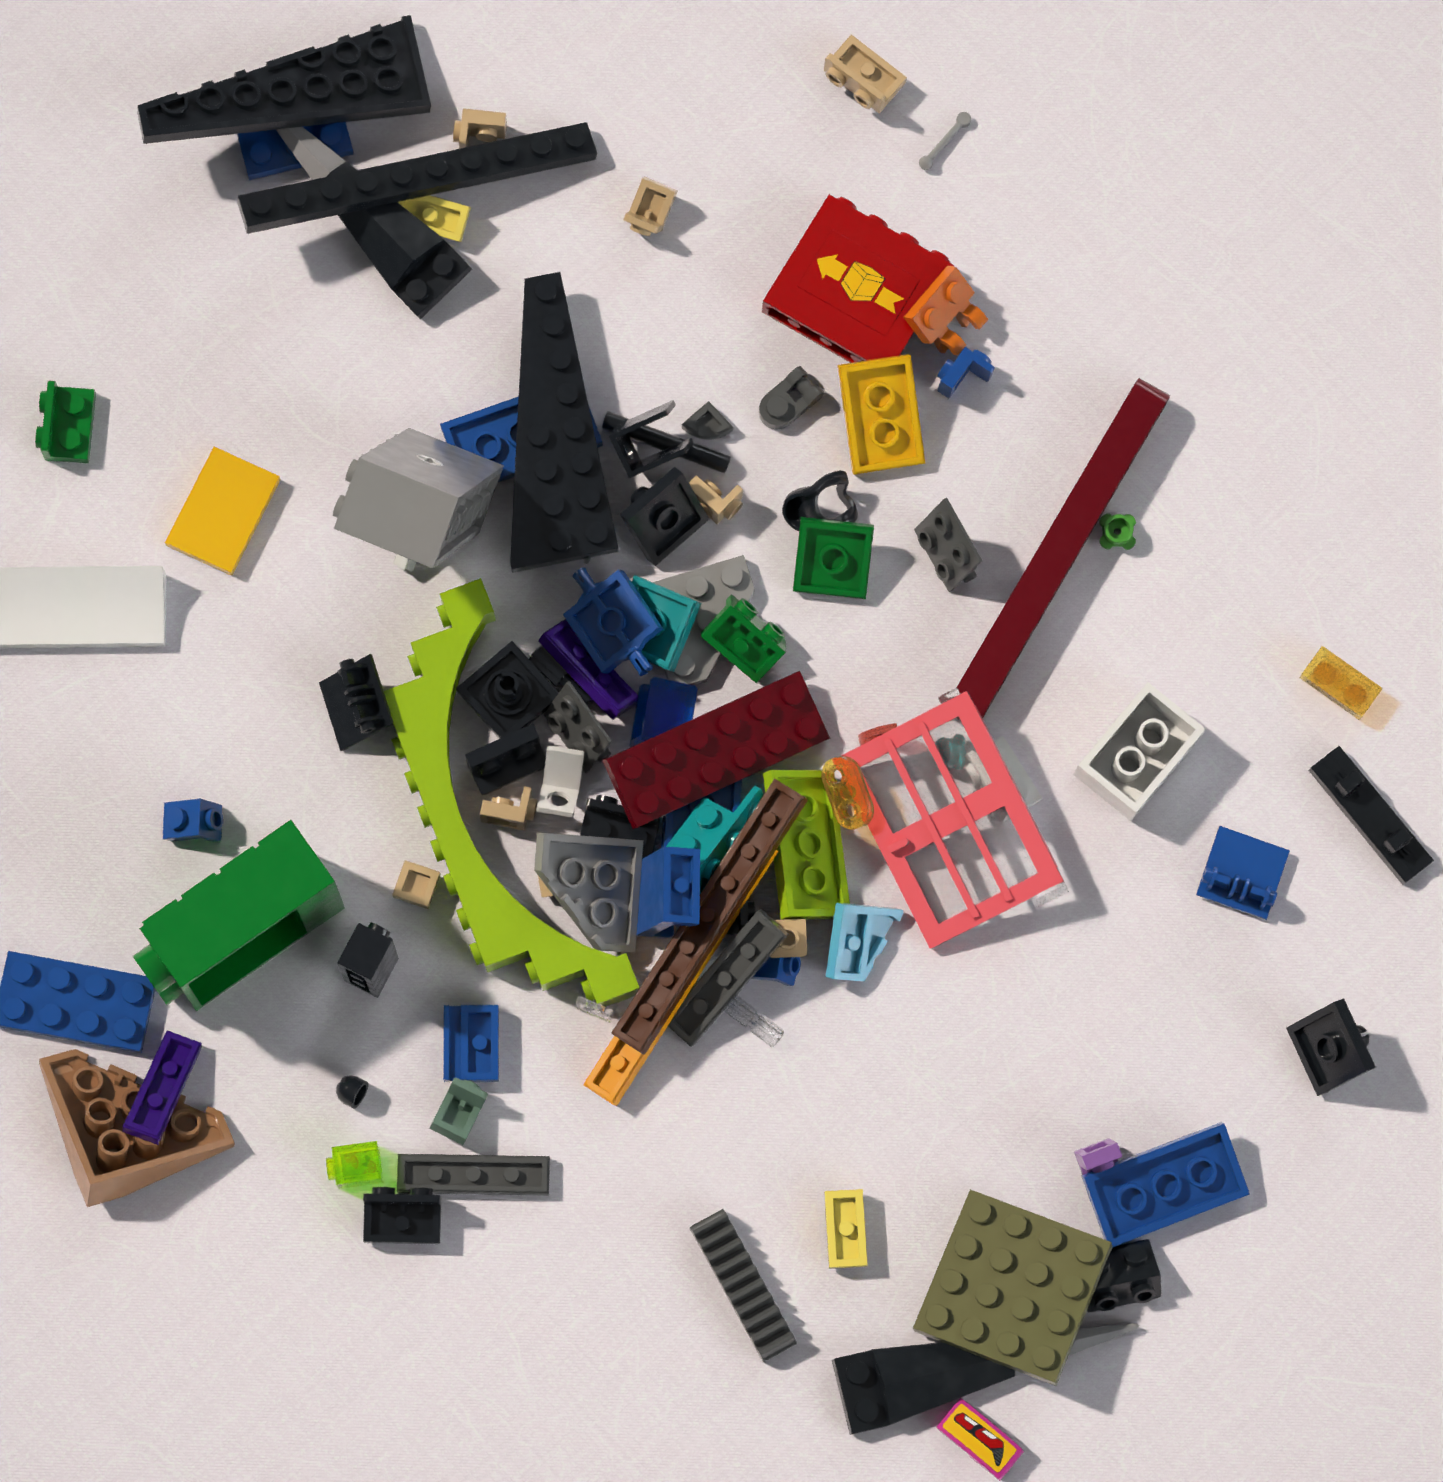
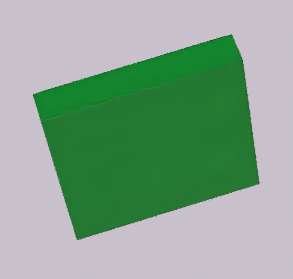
(833, 558)

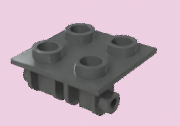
(948, 546)
(578, 726)

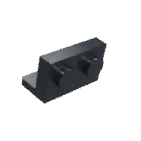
(402, 1217)
(1127, 1277)

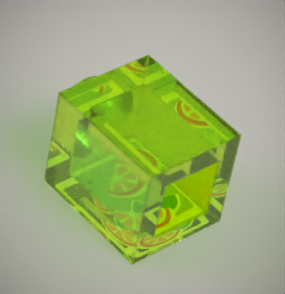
(355, 1165)

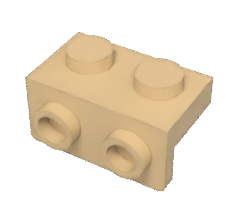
(864, 74)

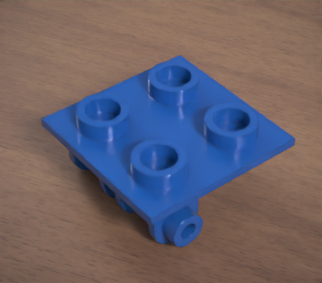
(1243, 872)

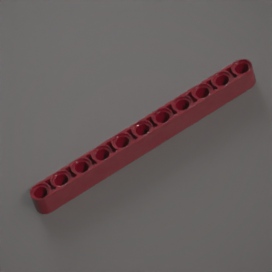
(1062, 544)

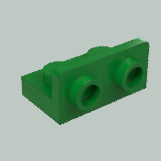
(66, 423)
(745, 638)

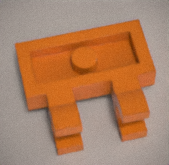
(939, 305)

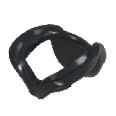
(804, 500)

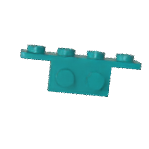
(714, 831)

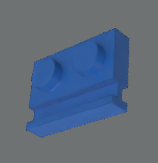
(471, 1043)

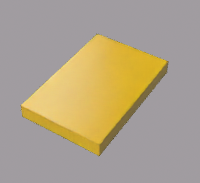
(881, 414)
(222, 511)

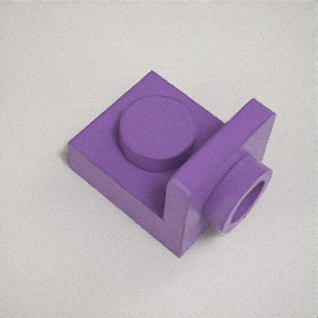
(1098, 1156)

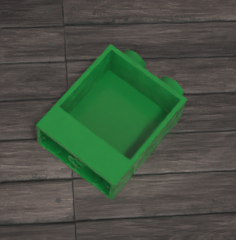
(238, 918)

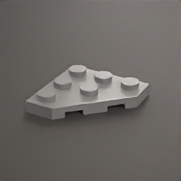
(711, 587)
(594, 884)

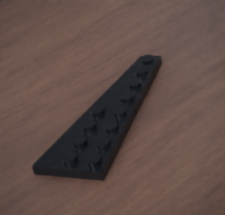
(342, 82)
(558, 477)

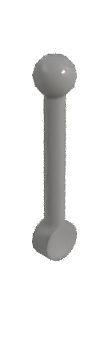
(963, 120)

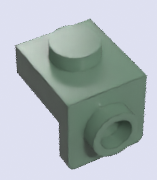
(459, 1110)

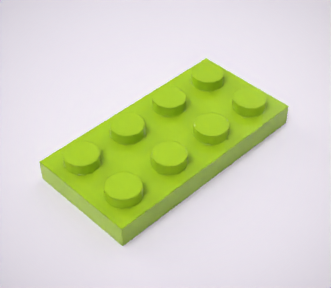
(811, 855)

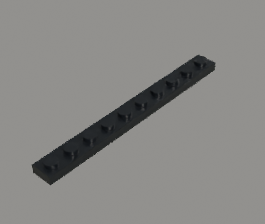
(416, 177)

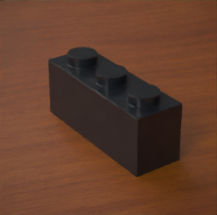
(368, 958)

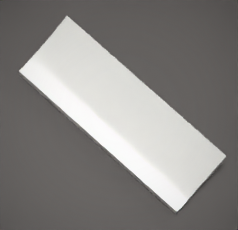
(82, 606)

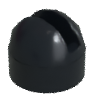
(351, 1090)

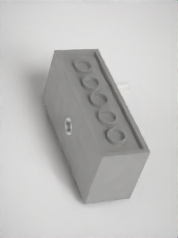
(417, 498)

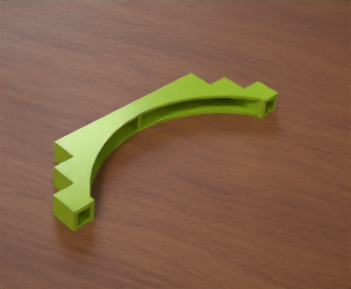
(498, 922)

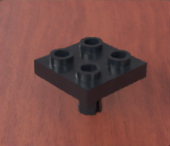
(507, 691)

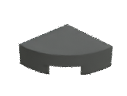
(707, 423)

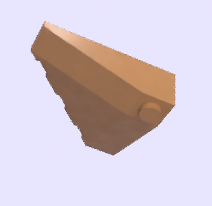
(91, 1117)

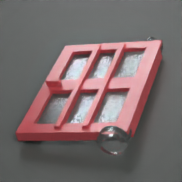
(954, 821)

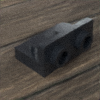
(506, 760)
(609, 820)

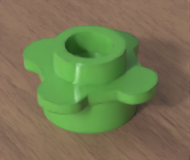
(1125, 524)

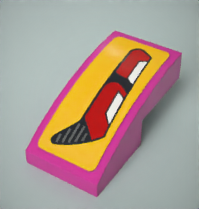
(980, 1439)

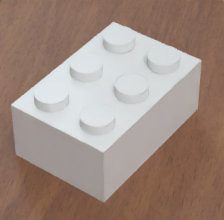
(1139, 751)

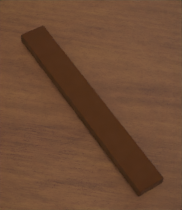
(718, 905)

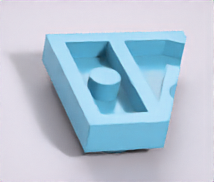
(858, 939)

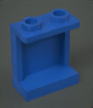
(669, 891)

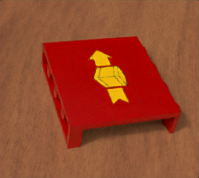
(853, 283)

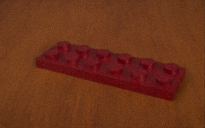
(716, 749)

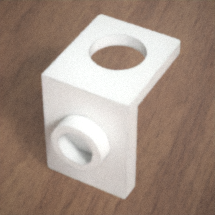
(561, 779)

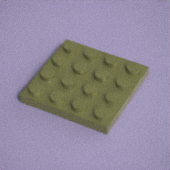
(1013, 1287)

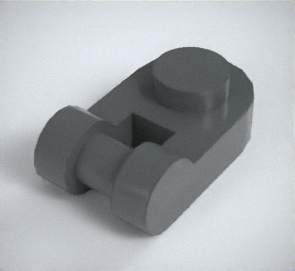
(779, 408)

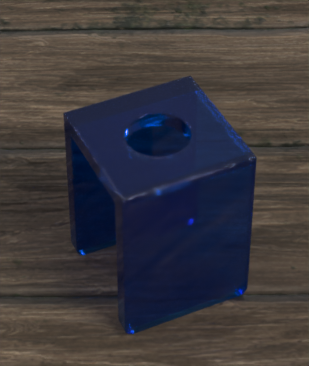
(661, 707)

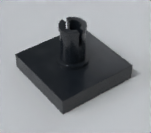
(664, 515)
(1331, 1047)

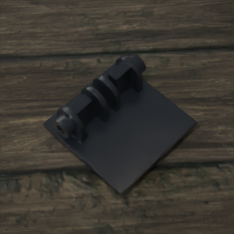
(355, 701)

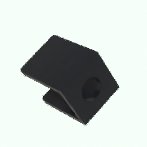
(631, 459)

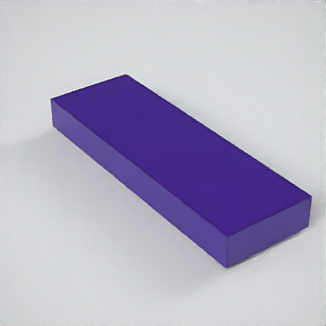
(607, 690)
(162, 1087)

